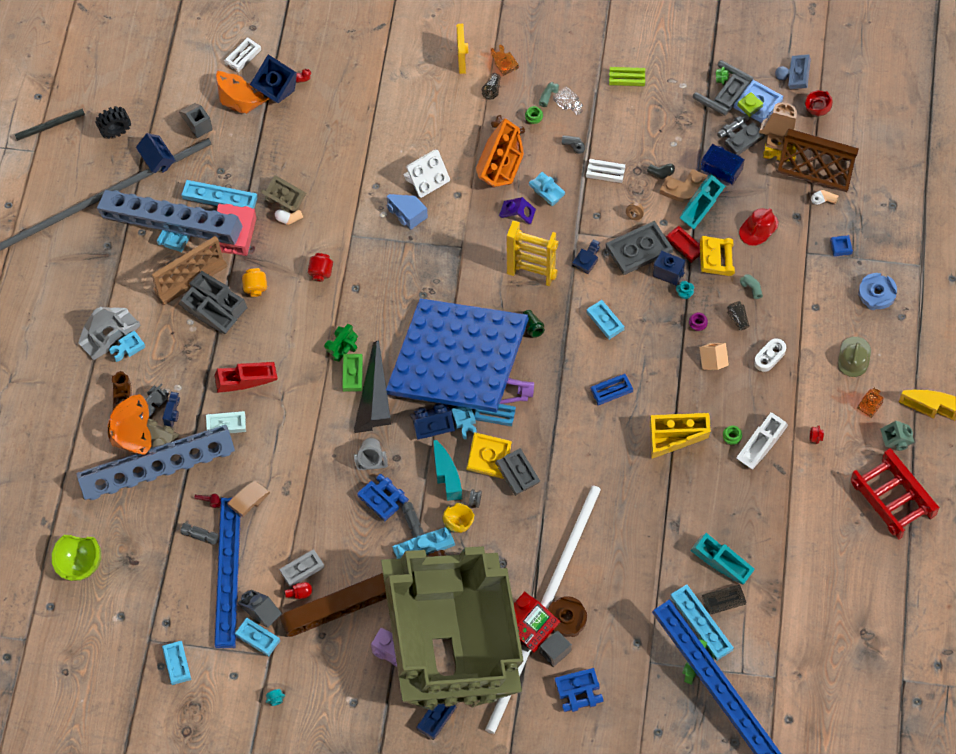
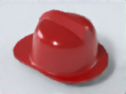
(758, 227)

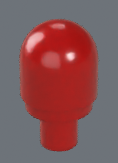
(299, 591)

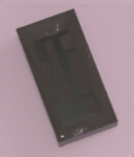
(724, 599)

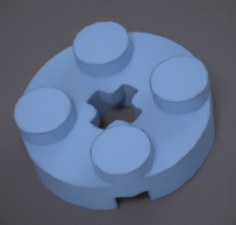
(873, 300)

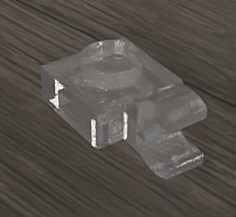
(568, 99)

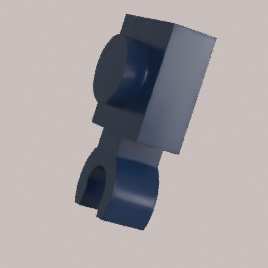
(171, 414)

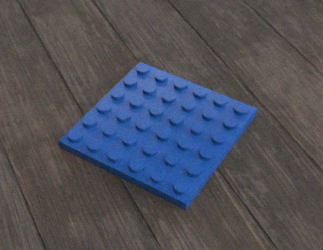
(457, 355)

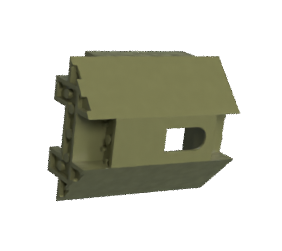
(460, 600)

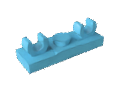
(430, 542)

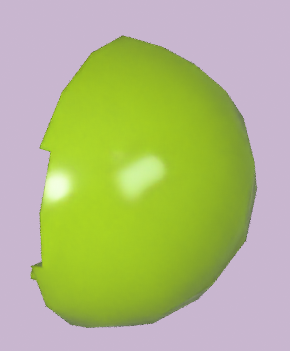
(76, 557)

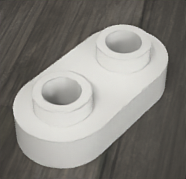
(769, 356)

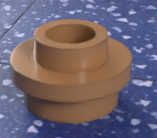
(635, 211)

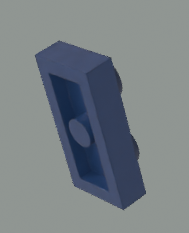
(435, 720)

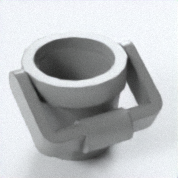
(370, 455)

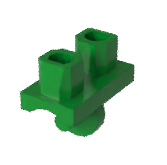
(343, 343)

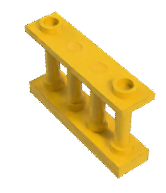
(515, 253)

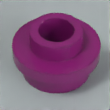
(698, 317)

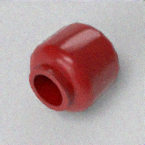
(320, 267)

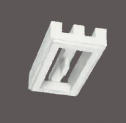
(245, 56)
(605, 168)

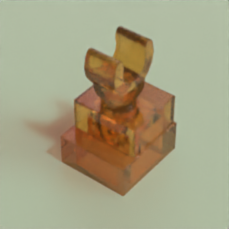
(871, 402)

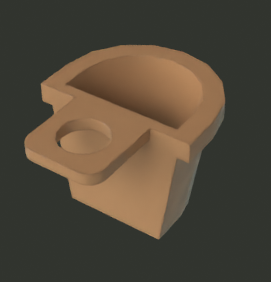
(778, 122)

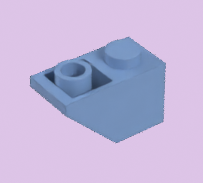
(408, 209)

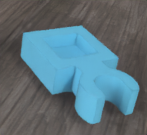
(128, 344)
(464, 418)

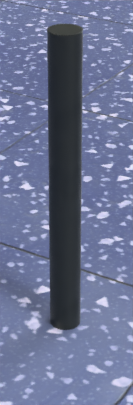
(47, 125)

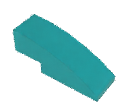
(702, 201)
(447, 472)
(722, 559)

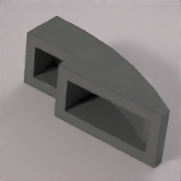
(219, 293)
(207, 311)

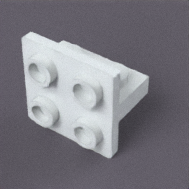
(427, 173)

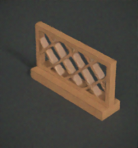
(171, 288)

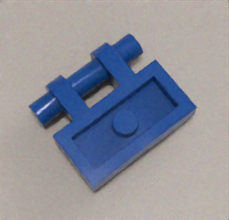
(378, 501)
(576, 684)

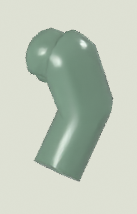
(754, 284)

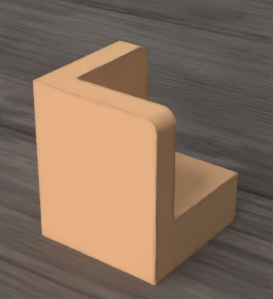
(714, 356)

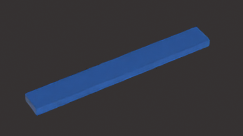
(227, 577)

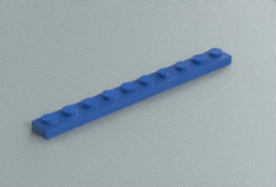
(714, 679)

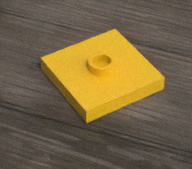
(462, 48)
(485, 452)

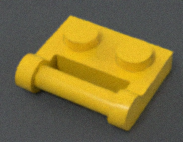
(711, 255)

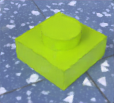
(750, 104)

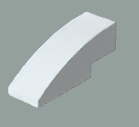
(762, 440)

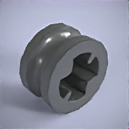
(475, 498)

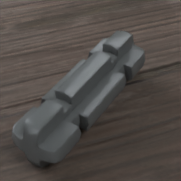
(412, 519)
(199, 533)

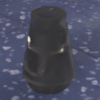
(491, 86)
(738, 315)

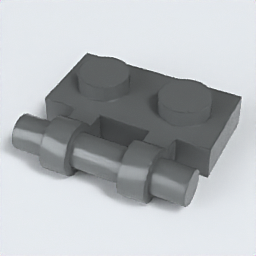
(743, 139)

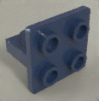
(432, 421)

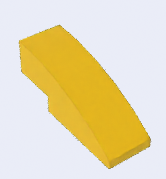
(930, 402)

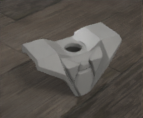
(92, 336)

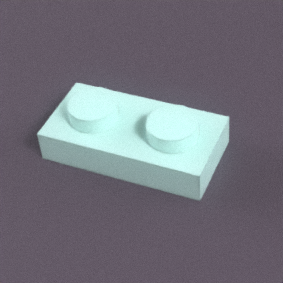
(235, 421)

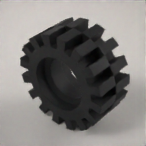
(113, 122)

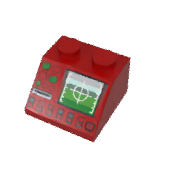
(533, 621)

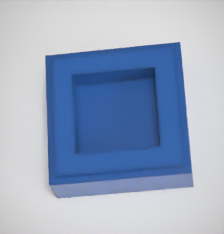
(841, 245)

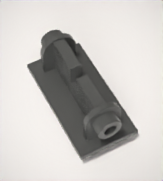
(155, 396)

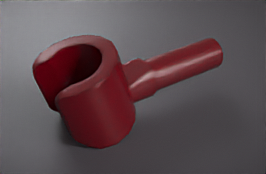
(215, 501)

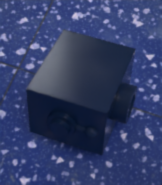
(669, 268)

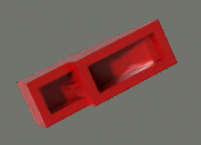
(245, 376)

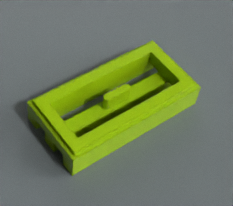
(627, 73)

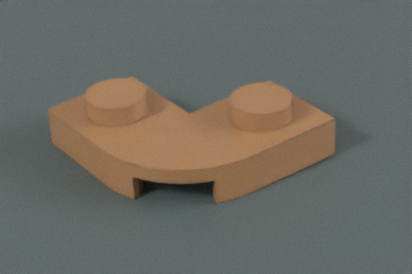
(682, 190)

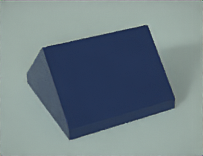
(274, 79)

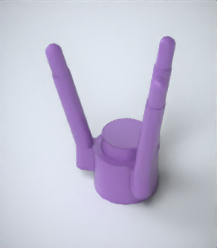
(524, 388)

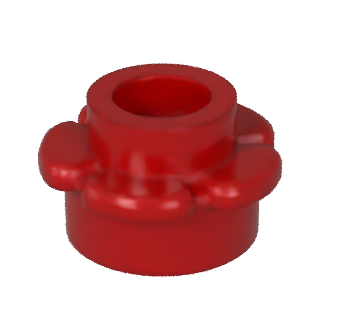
(816, 434)

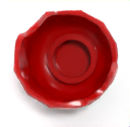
(818, 103)

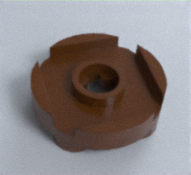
(578, 613)

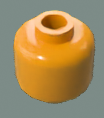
(254, 282)

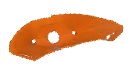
(239, 95)
(129, 427)

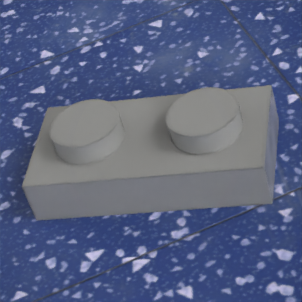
(302, 568)

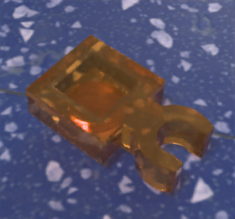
(505, 62)

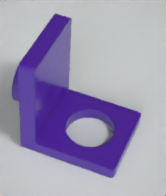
(516, 207)

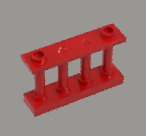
(902, 477)

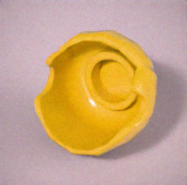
(458, 518)

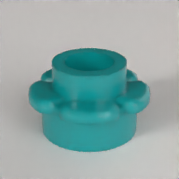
(685, 294)
(275, 697)

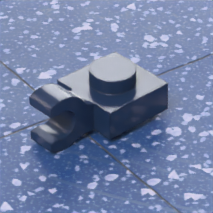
(587, 259)

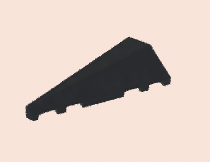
(373, 405)

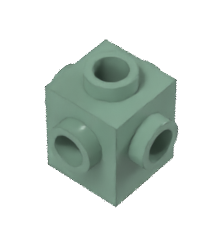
(897, 435)

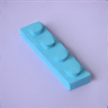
(217, 195)
(701, 622)

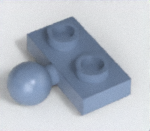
(798, 72)

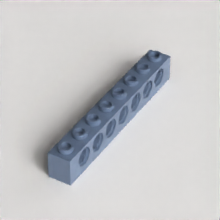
(169, 216)
(162, 453)

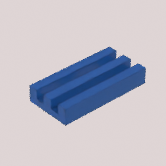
(612, 396)

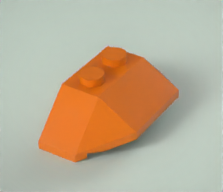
(501, 155)

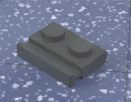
(517, 471)

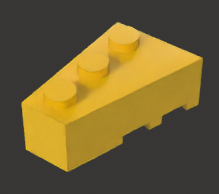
(677, 431)

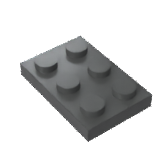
(638, 247)

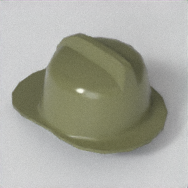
(854, 356)

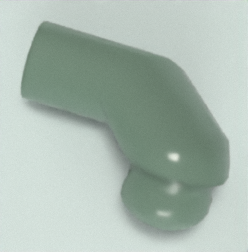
(551, 87)

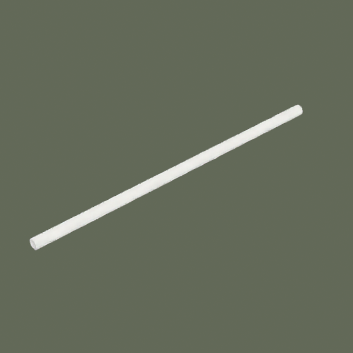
(550, 592)

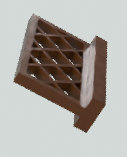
(817, 145)

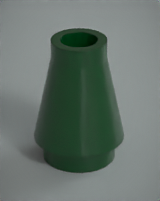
(534, 326)

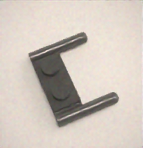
(730, 92)

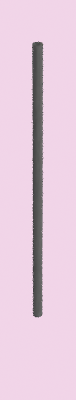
(96, 198)

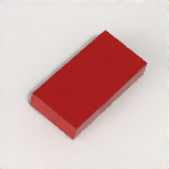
(684, 243)

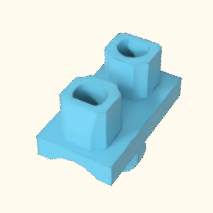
(547, 188)

